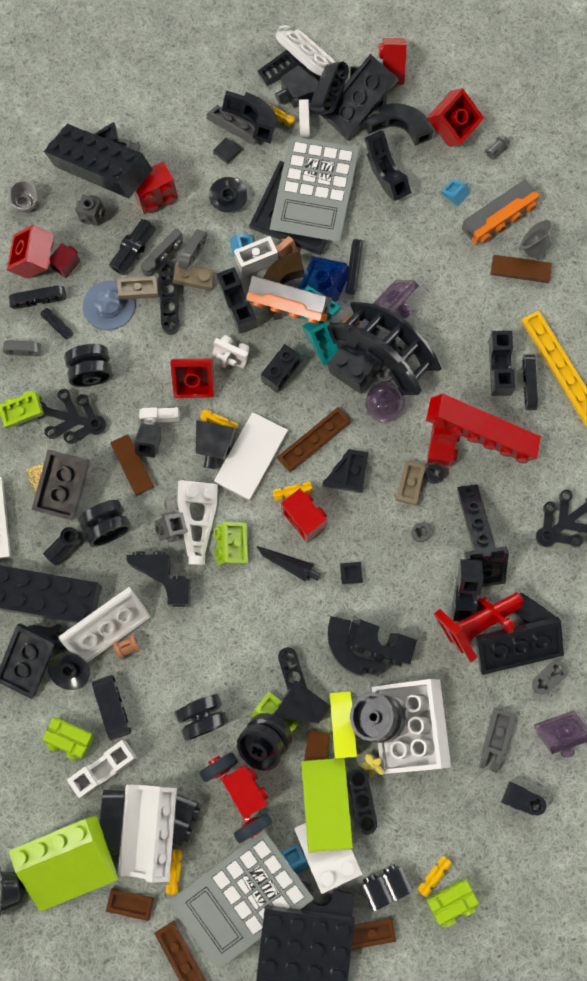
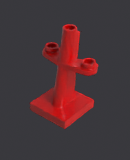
(465, 630)

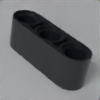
(329, 88)
(110, 707)
(368, 811)
(112, 818)

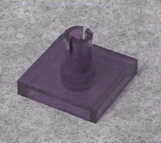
(395, 295)
(562, 733)

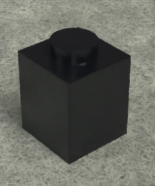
(148, 440)

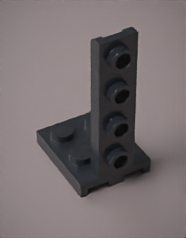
(484, 549)

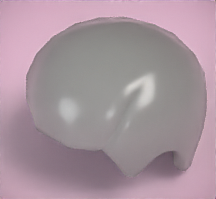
(19, 193)

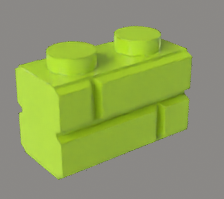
(68, 738)
(452, 902)

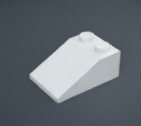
(329, 867)

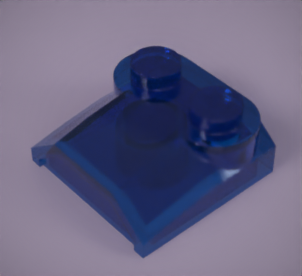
(325, 277)

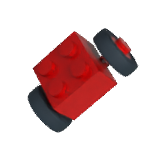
(243, 791)

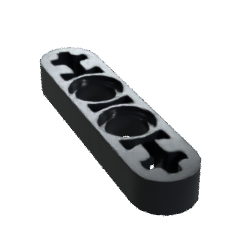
(168, 298)

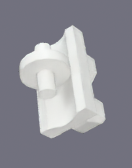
(230, 354)

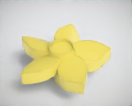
(372, 764)

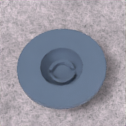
(105, 308)

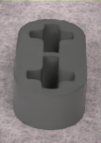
(22, 348)
(553, 681)

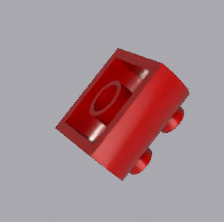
(192, 377)

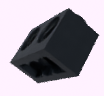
(280, 368)

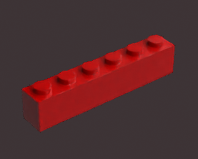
(483, 428)

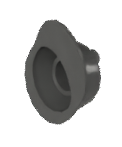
(537, 240)

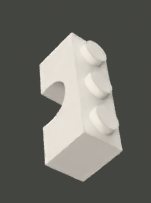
(102, 770)

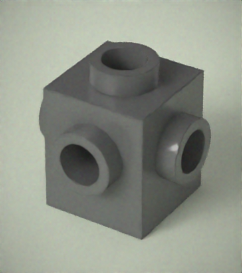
(90, 210)
(170, 526)

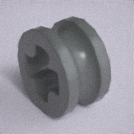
(418, 526)

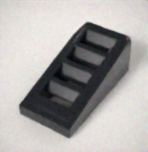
(286, 55)

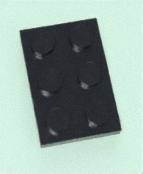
(26, 660)

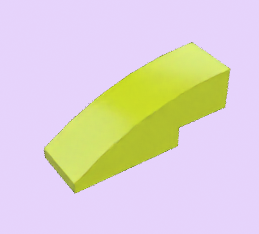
(343, 734)

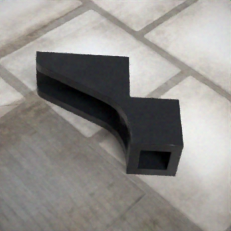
(158, 567)

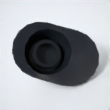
(11, 890)

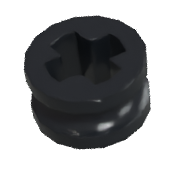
(435, 480)

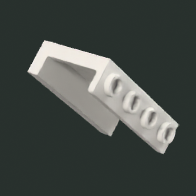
(147, 832)

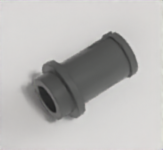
(500, 144)

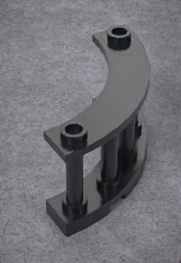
(380, 350)

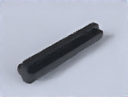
(354, 265)

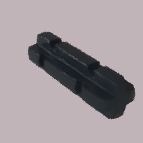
(56, 323)

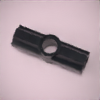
(132, 246)

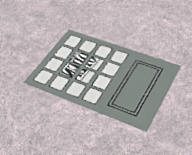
(314, 188)
(229, 901)

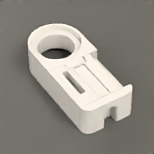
(304, 118)
(159, 414)

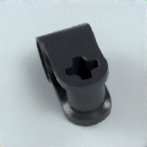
(520, 799)

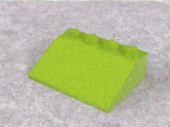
(64, 863)

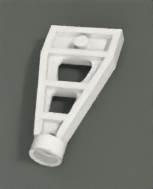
(197, 493)

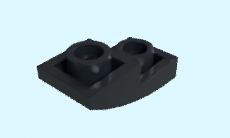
(532, 611)

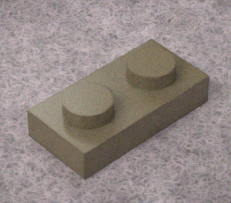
(195, 277)
(137, 288)
(410, 483)

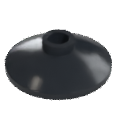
(227, 187)
(66, 677)

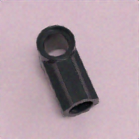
(61, 547)

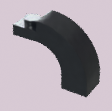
(255, 111)
(403, 117)
(389, 176)
(343, 654)

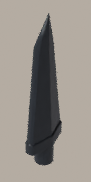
(295, 566)

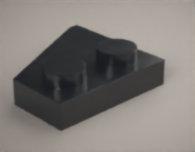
(349, 472)
(301, 705)

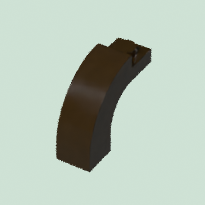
(284, 270)

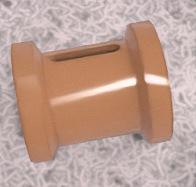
(126, 647)

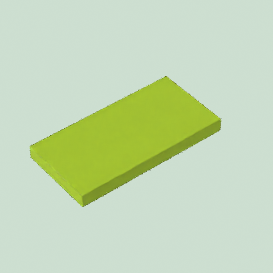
(326, 805)

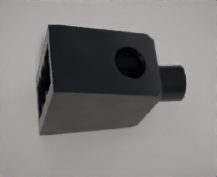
(297, 85)
(214, 442)

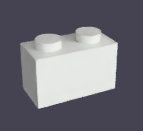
(256, 256)

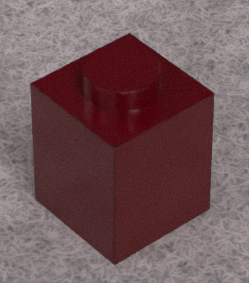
(64, 260)

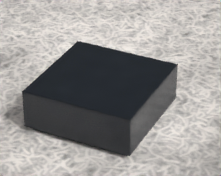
(226, 150)
(351, 573)

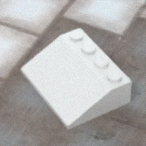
(424, 737)

